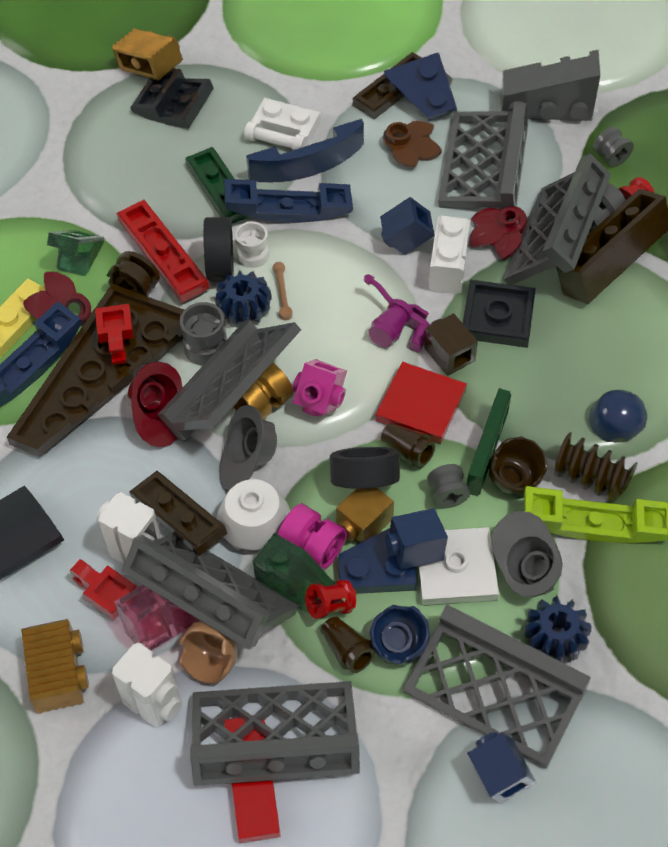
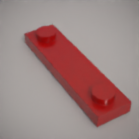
(163, 251)

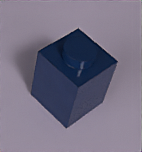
(407, 226)
(416, 538)
(501, 766)

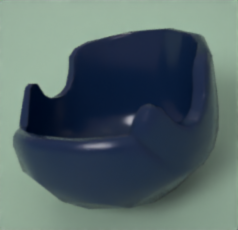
(618, 415)
(399, 634)

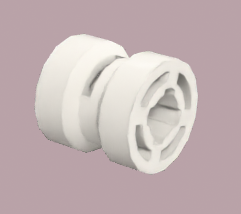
(252, 244)

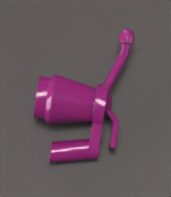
(390, 324)

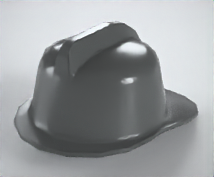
(248, 446)
(527, 554)

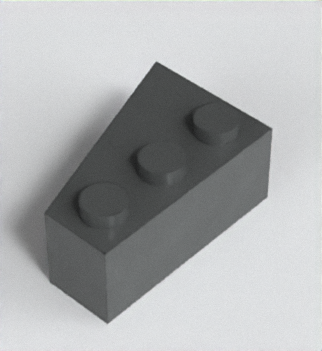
(554, 90)

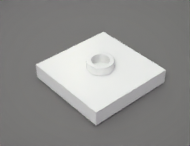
(465, 572)

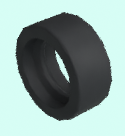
(218, 247)
(364, 467)

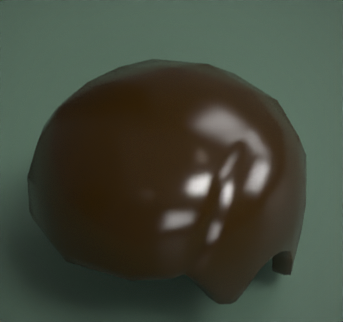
(517, 464)

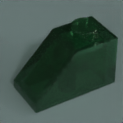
(288, 570)

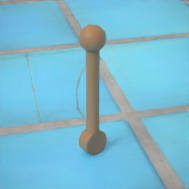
(285, 311)

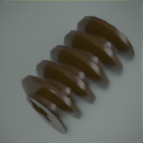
(593, 468)

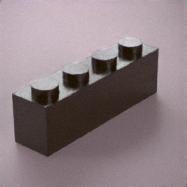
(616, 245)

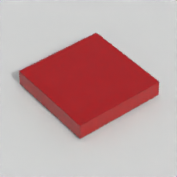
(421, 401)

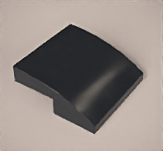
(172, 99)
(24, 531)

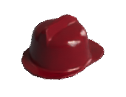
(147, 396)

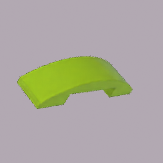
(597, 520)

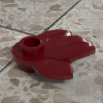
(496, 230)
(60, 289)

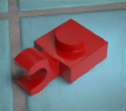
(114, 326)
(102, 587)

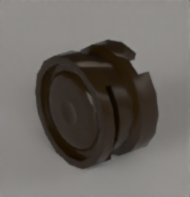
(134, 273)

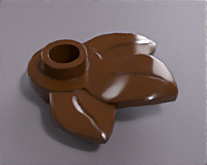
(411, 142)

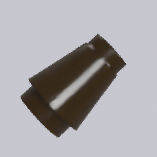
(412, 445)
(348, 645)

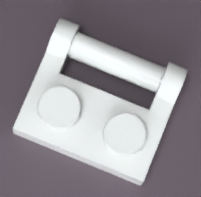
(282, 124)

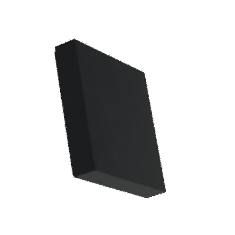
(499, 312)

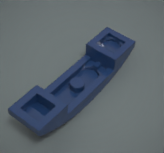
(307, 161)
(287, 205)
(38, 352)

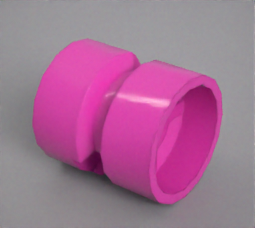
(319, 538)

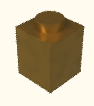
(364, 513)

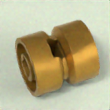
(268, 391)

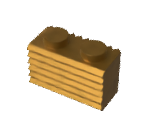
(147, 54)
(53, 665)

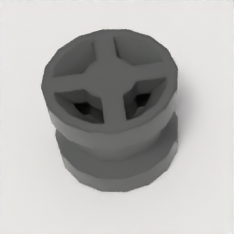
(613, 146)
(448, 486)

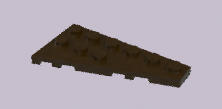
(85, 372)

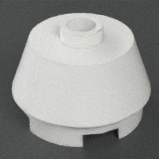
(252, 514)

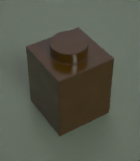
(450, 344)

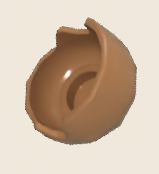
(207, 653)

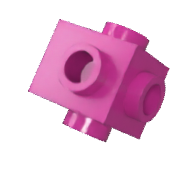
(319, 388)

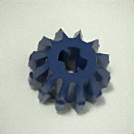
(243, 297)
(557, 615)

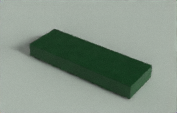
(210, 174)
(488, 441)

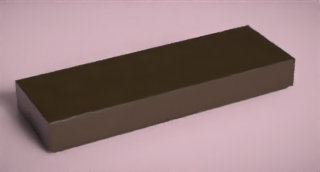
(380, 94)
(179, 513)

